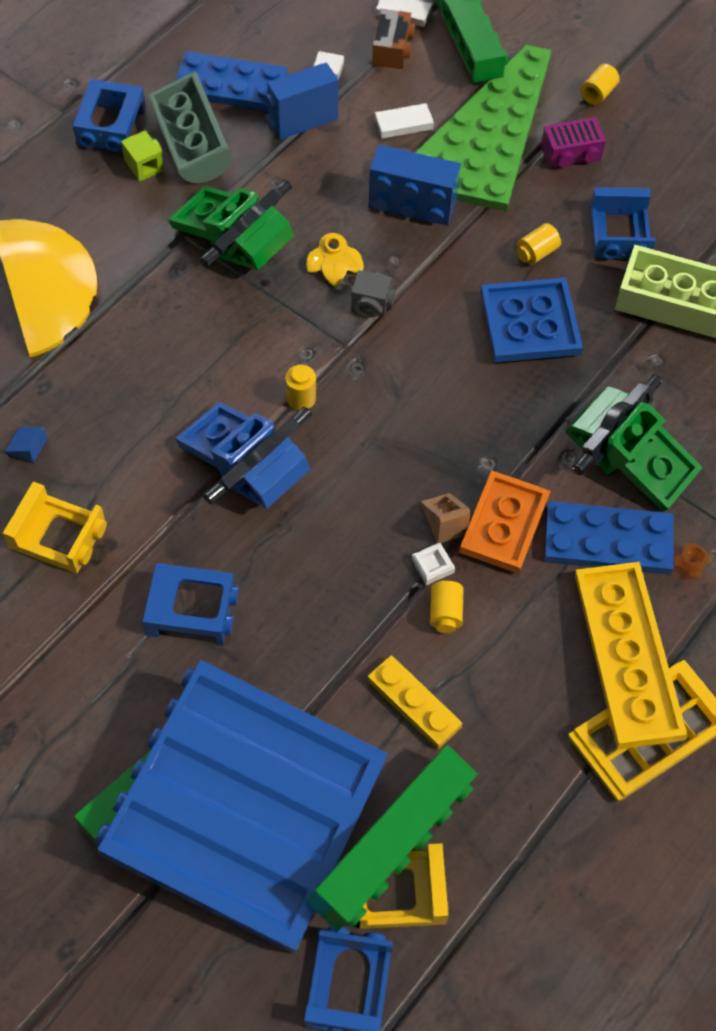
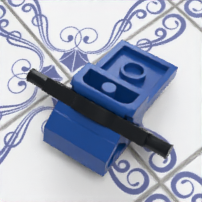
(247, 453)

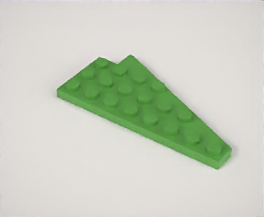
(493, 131)

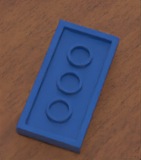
(232, 80)
(608, 537)

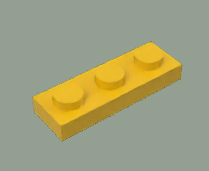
(414, 702)

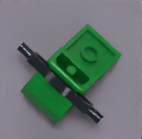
(236, 224)
(628, 435)

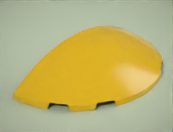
(48, 280)

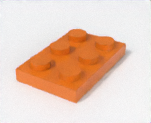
(504, 522)

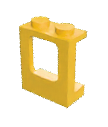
(34, 518)
(429, 894)

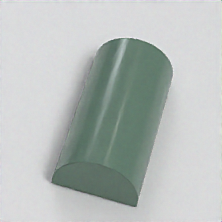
(191, 129)

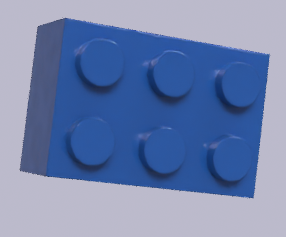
(413, 185)

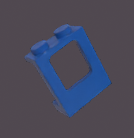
(162, 598)

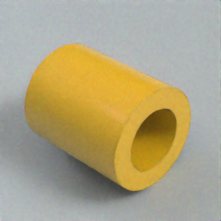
(600, 84)
(538, 244)
(301, 387)
(446, 606)

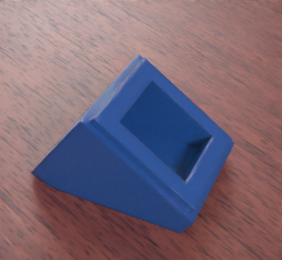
(27, 443)

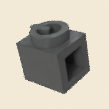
(372, 294)

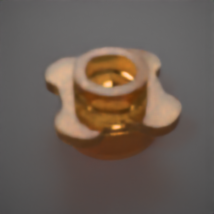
(695, 552)

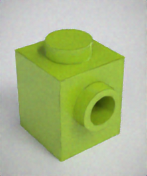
(142, 155)

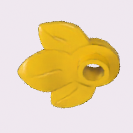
(336, 261)

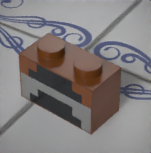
(392, 39)

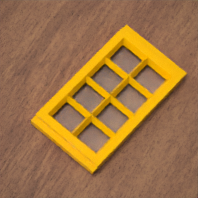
(632, 768)

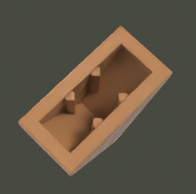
(446, 517)

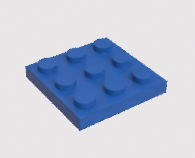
(531, 320)

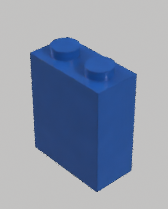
(302, 100)

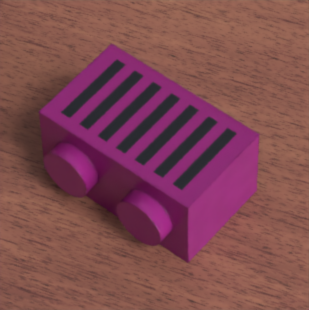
(573, 142)

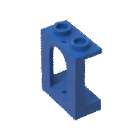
(108, 95)
(620, 202)
(330, 946)

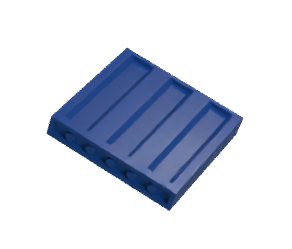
(241, 805)

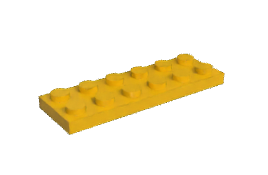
(630, 656)

